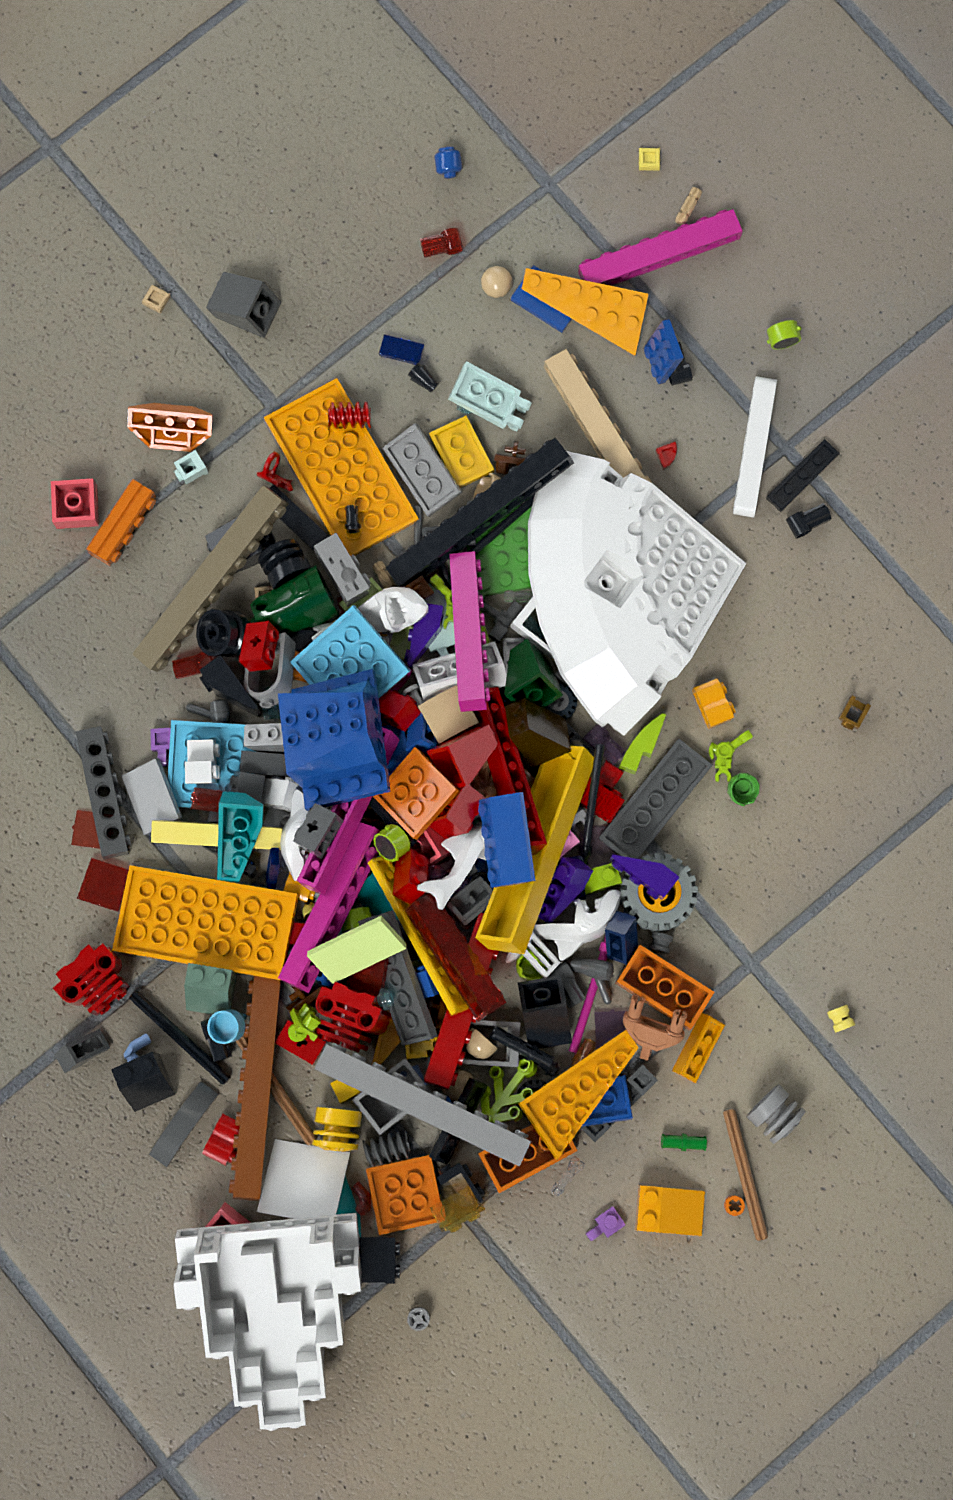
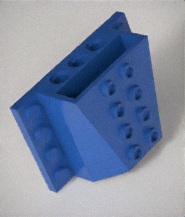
(335, 739)

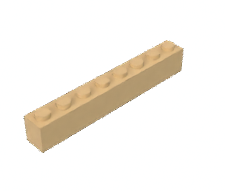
(591, 415)

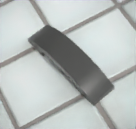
(637, 1086)
(183, 1123)

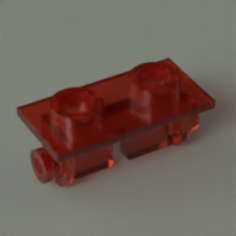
(205, 799)

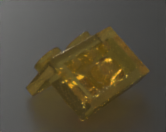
(456, 1209)

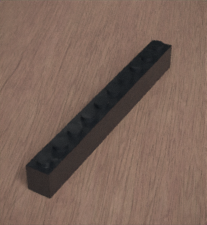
(481, 513)

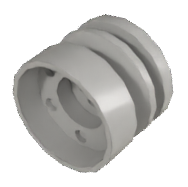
(776, 1114)

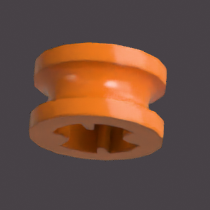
(733, 1212)

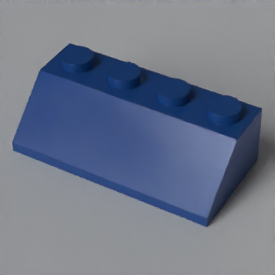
(506, 840)

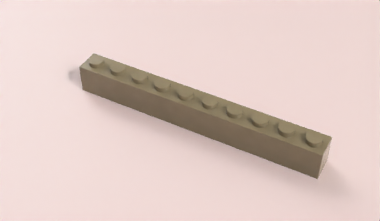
(210, 579)

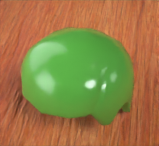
(743, 789)

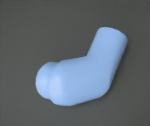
(135, 1045)

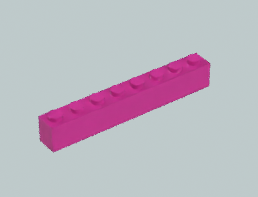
(662, 250)
(468, 632)
(319, 872)
(331, 909)

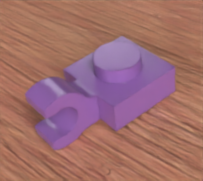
(161, 743)
(608, 1223)

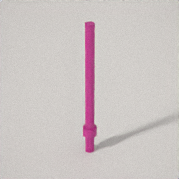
(587, 1005)

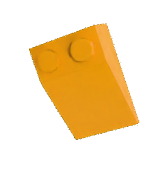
(669, 1210)

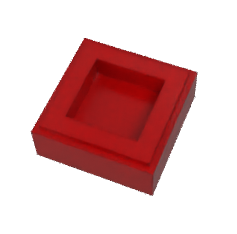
(610, 775)

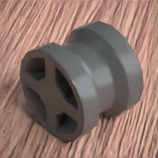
(660, 943)

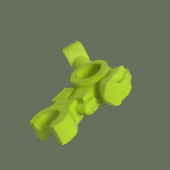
(438, 584)
(724, 753)

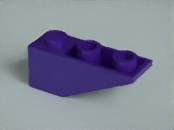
(424, 633)
(650, 874)
(565, 886)

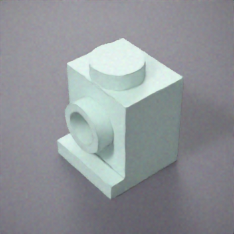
(193, 461)

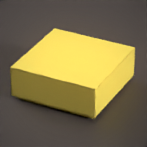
(649, 158)

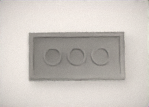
(422, 470)

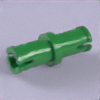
(683, 1142)

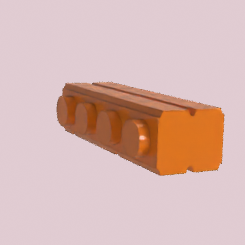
(121, 523)

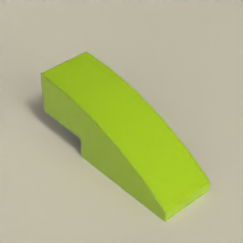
(642, 745)

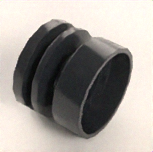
(283, 562)

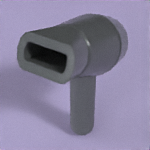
(218, 711)
(597, 969)

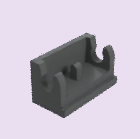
(470, 900)

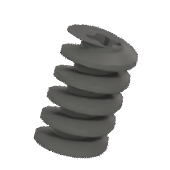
(387, 1148)

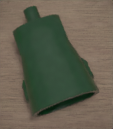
(296, 604)

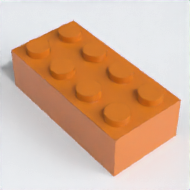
(664, 986)
(537, 1157)

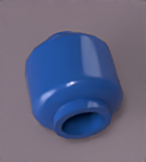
(448, 162)

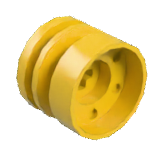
(337, 1128)

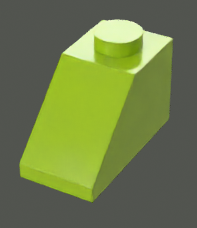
(603, 878)

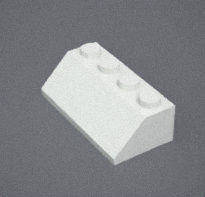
(441, 673)

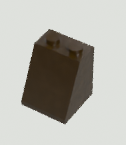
(537, 732)

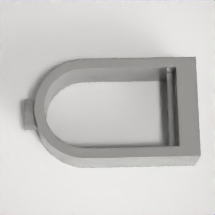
(283, 684)
(511, 1055)

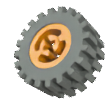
(655, 916)

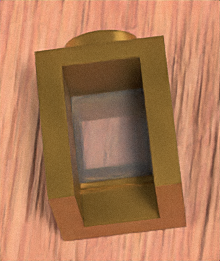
(853, 713)

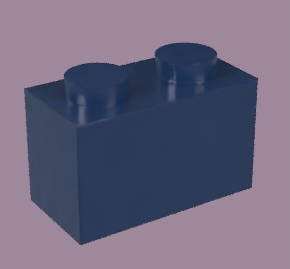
(621, 937)

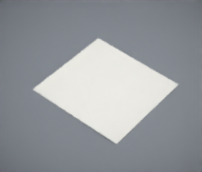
(302, 1181)

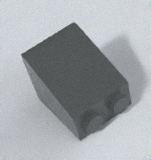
(244, 303)

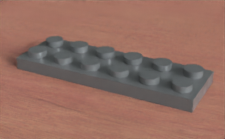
(655, 801)
(410, 1008)

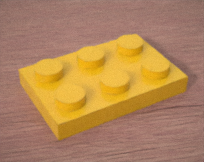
(461, 451)

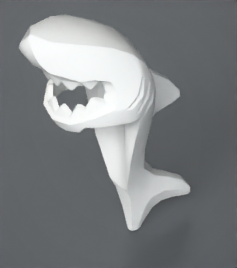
(389, 610)
(465, 851)
(291, 852)
(586, 928)

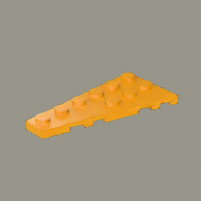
(602, 308)
(570, 1098)

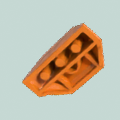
(170, 425)

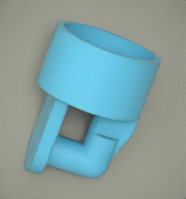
(226, 1026)

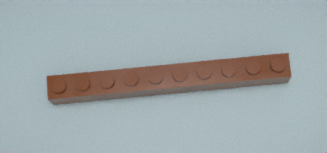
(256, 1089)

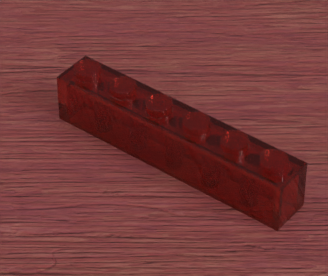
(456, 957)

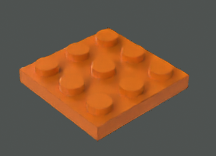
(417, 793)
(403, 1194)

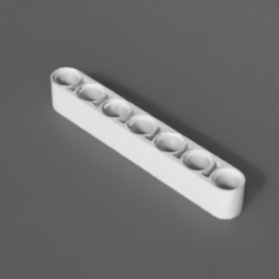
(754, 447)

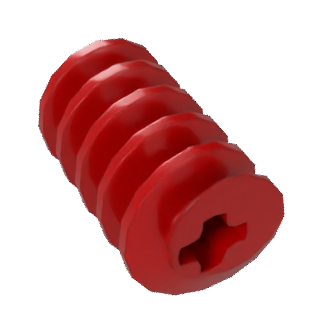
(349, 415)

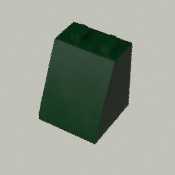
(531, 676)

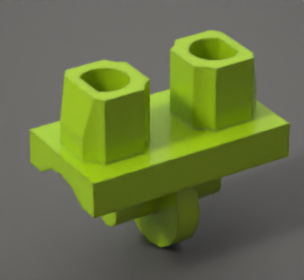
(304, 1023)

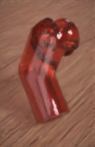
(364, 1198)

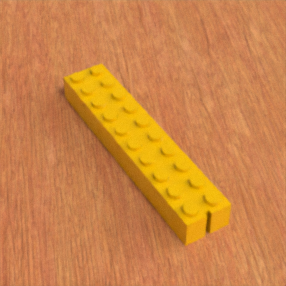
(515, 908)

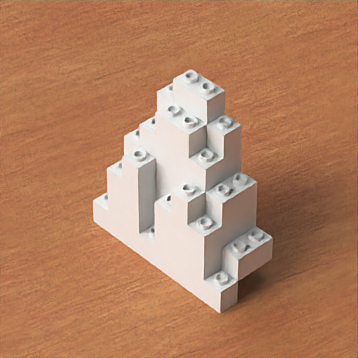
(271, 1304)

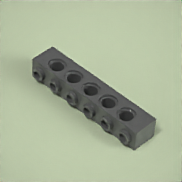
(86, 740)

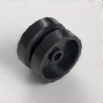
(221, 632)

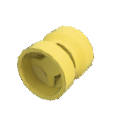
(841, 1018)

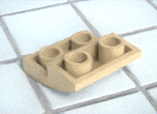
(445, 717)

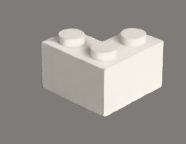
(202, 762)
(279, 792)

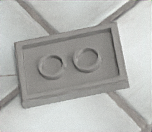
(151, 795)

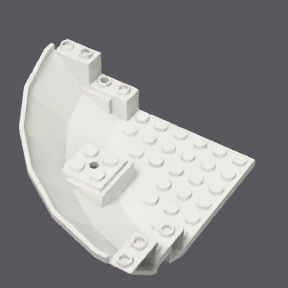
(660, 594)

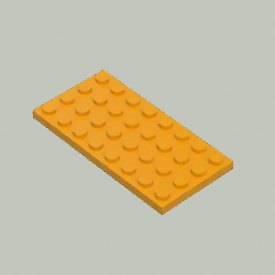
(340, 469)
(205, 922)

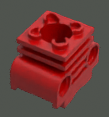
(95, 984)
(350, 1016)

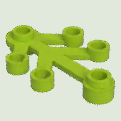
(503, 1096)

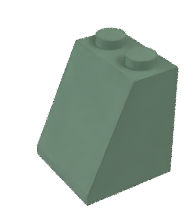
(209, 988)

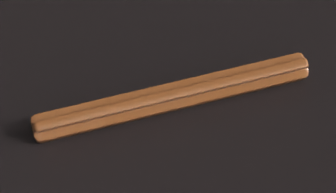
(286, 1104)
(745, 1175)

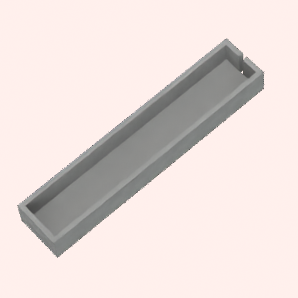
(423, 1105)

